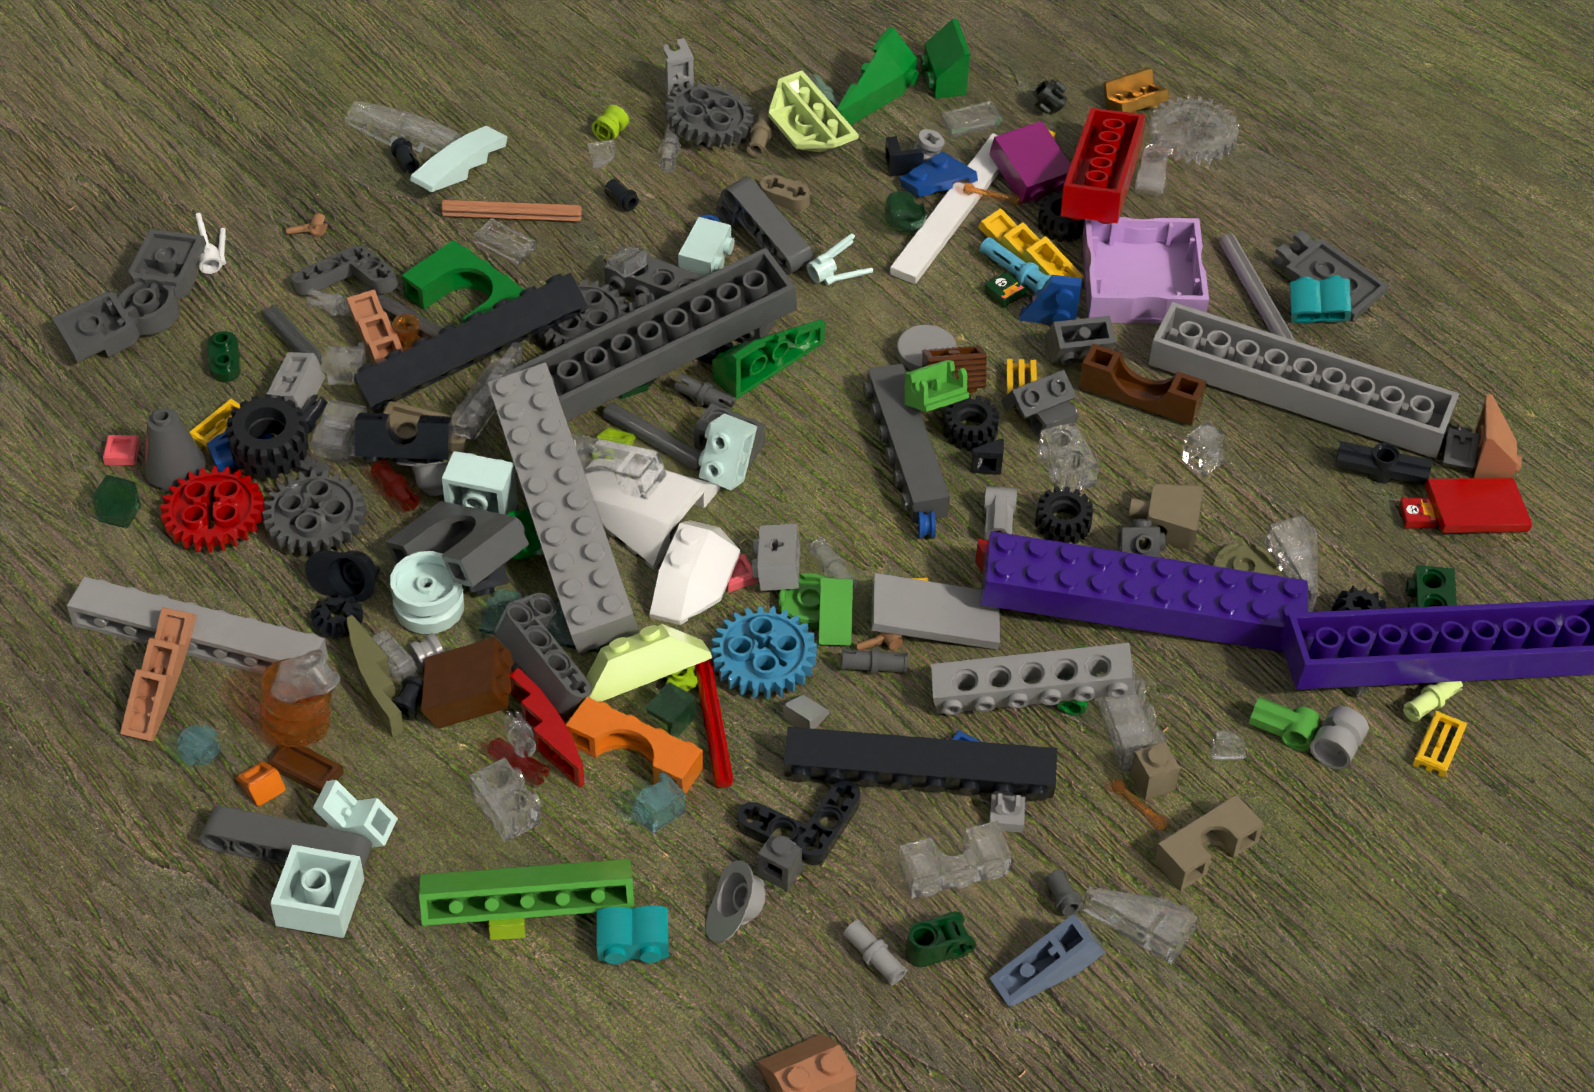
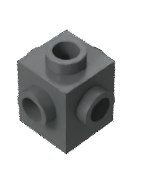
(1142, 528)

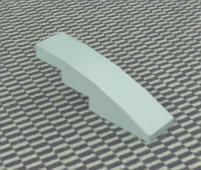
(455, 160)

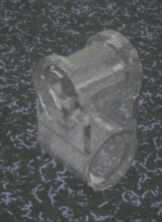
(1152, 173)
(302, 677)

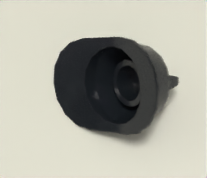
(343, 573)

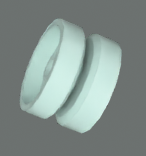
(425, 594)

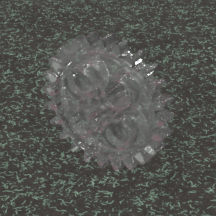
(1194, 129)

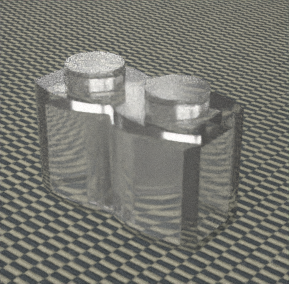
(335, 433)

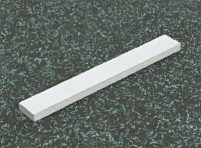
(944, 220)

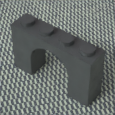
(474, 539)

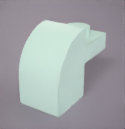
(361, 817)

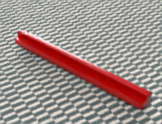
(714, 724)

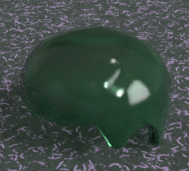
(903, 213)

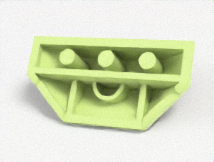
(808, 115)
(643, 659)

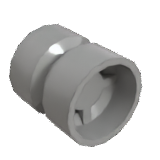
(1339, 737)

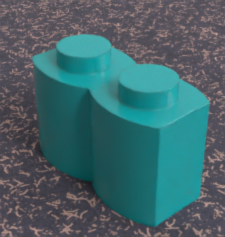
(1320, 300)
(632, 934)

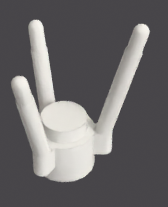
(211, 257)

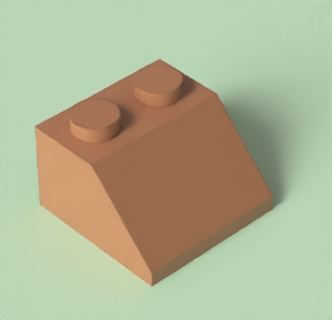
(809, 1067)

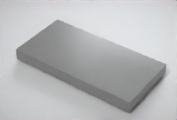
(933, 611)

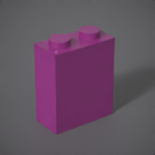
(1030, 161)

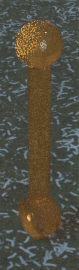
(969, 189)
(1160, 821)

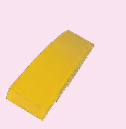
(1027, 245)

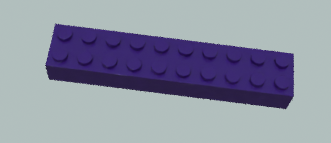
(1139, 591)
(1439, 643)

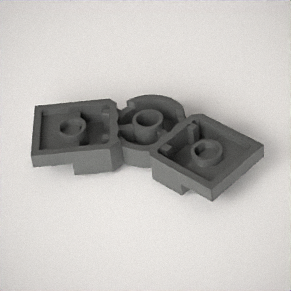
(160, 276)

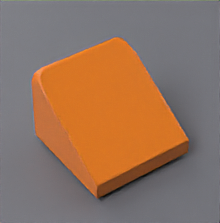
(261, 783)

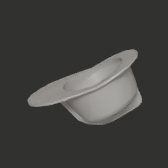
(428, 476)
(736, 901)

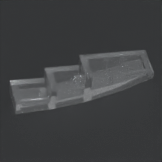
(390, 124)

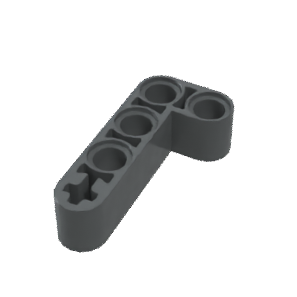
(764, 222)
(544, 661)

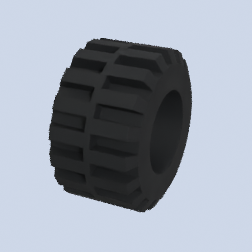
(265, 417)

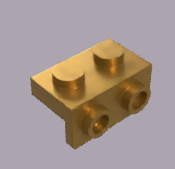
(1134, 92)

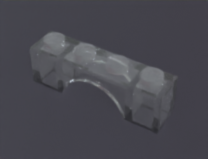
(634, 467)

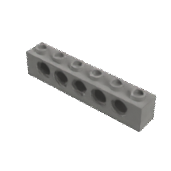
(1017, 670)

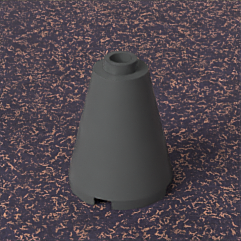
(169, 450)

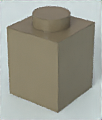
(1155, 770)

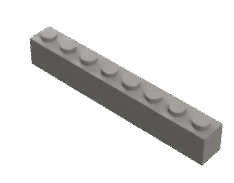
(216, 633)

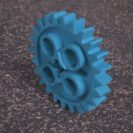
(763, 643)

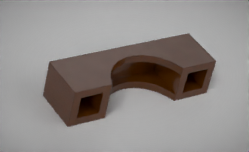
(1109, 376)

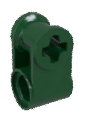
(945, 940)

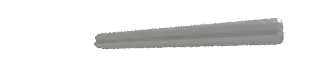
(1254, 286)

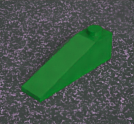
(882, 79)
(759, 359)

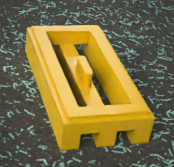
(1021, 368)
(215, 419)
(1432, 763)

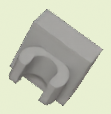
(1008, 812)

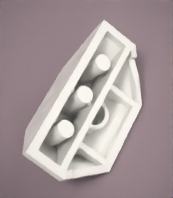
(693, 572)

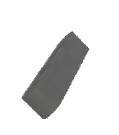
(272, 837)

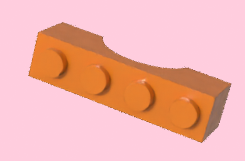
(601, 729)

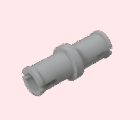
(875, 952)

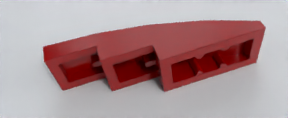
(549, 729)

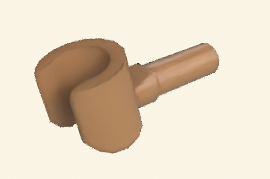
(316, 226)
(893, 641)

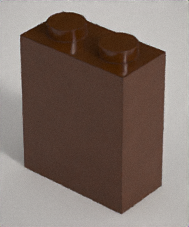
(466, 682)

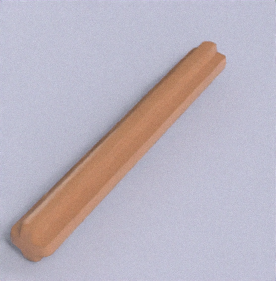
(511, 210)

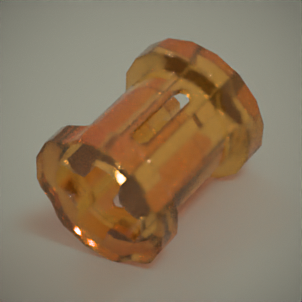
(406, 332)

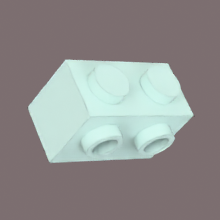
(706, 247)
(727, 451)

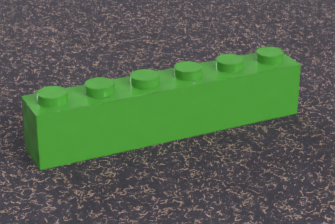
(525, 892)

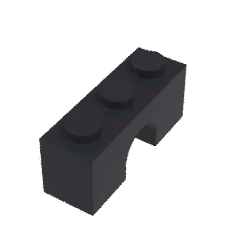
(377, 440)

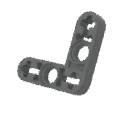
(352, 261)

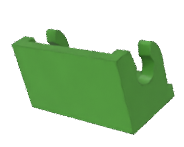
(935, 386)

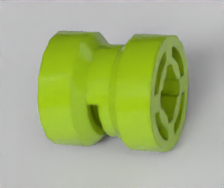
(611, 122)

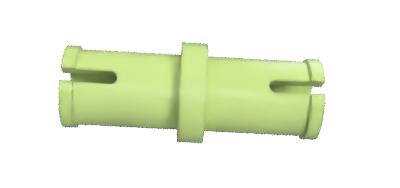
(1431, 698)

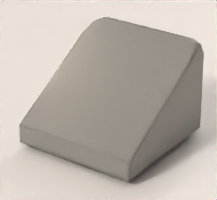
(804, 712)

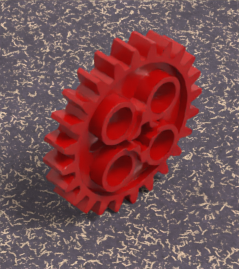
(189, 509)

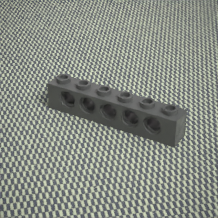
(662, 279)

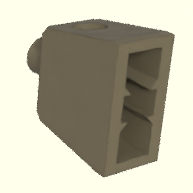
(1173, 510)

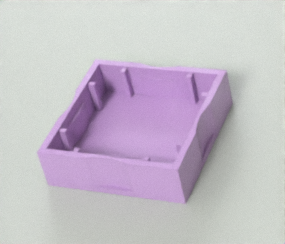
(1142, 268)

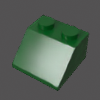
(946, 61)

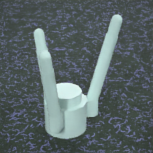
(824, 266)

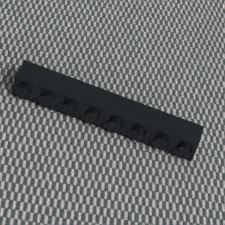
(470, 342)
(920, 763)

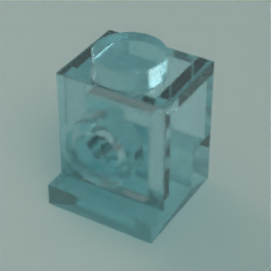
(659, 804)

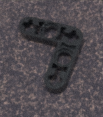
(804, 834)

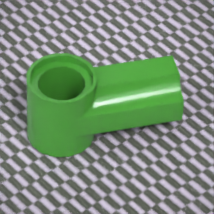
(1294, 726)

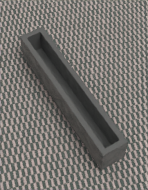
(906, 443)

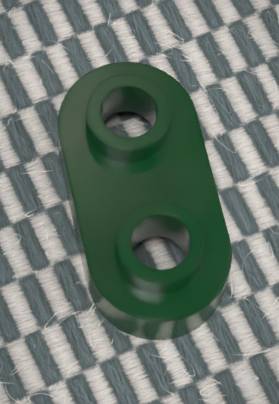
(224, 356)

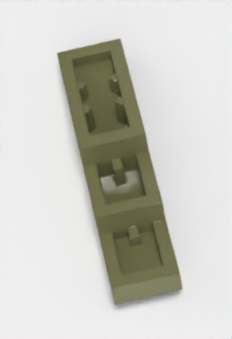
(374, 676)

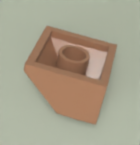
(1496, 444)

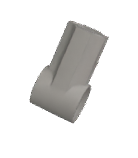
(999, 509)

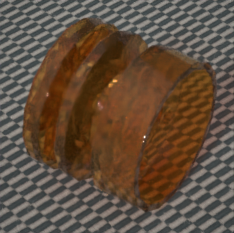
(292, 723)

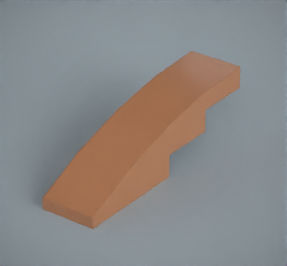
(373, 326)
(159, 674)

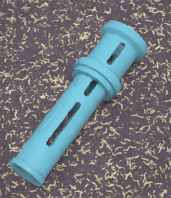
(1026, 273)

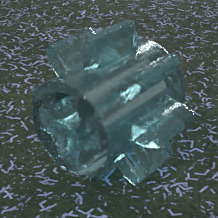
(198, 745)

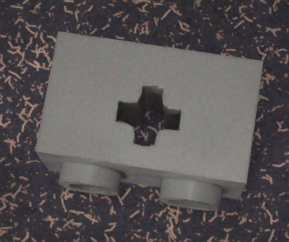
(777, 557)

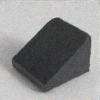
(988, 458)

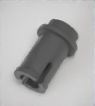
(1066, 899)

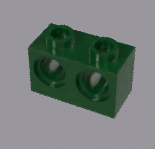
(1431, 587)

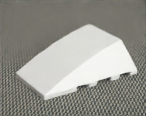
(647, 522)

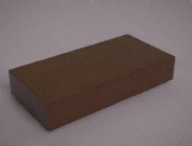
(306, 767)

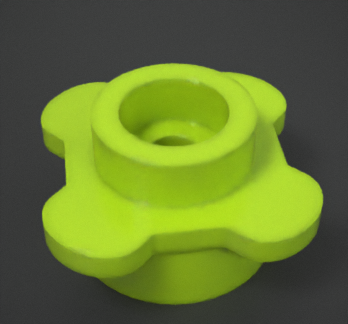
(686, 681)

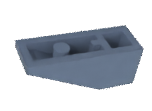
(1048, 961)

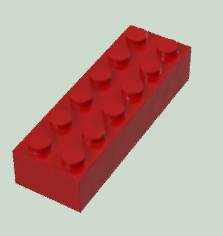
(1103, 166)

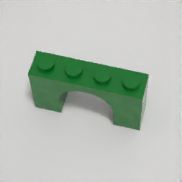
(455, 269)

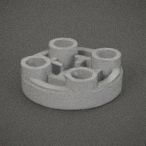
(919, 338)

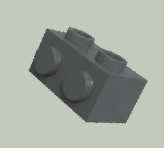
(1072, 339)

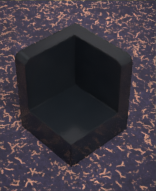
(900, 161)

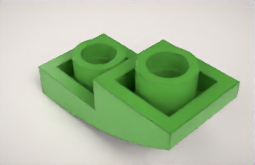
(835, 611)

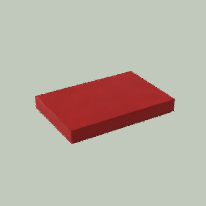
(1478, 505)

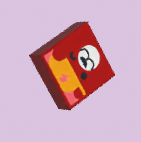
(1417, 513)

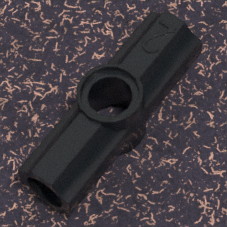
(1383, 463)

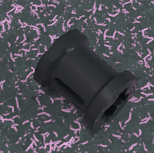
(409, 697)

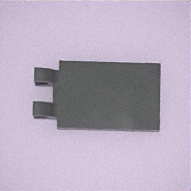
(1323, 260)

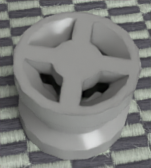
(930, 142)
(423, 649)

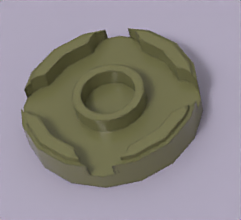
(1246, 558)

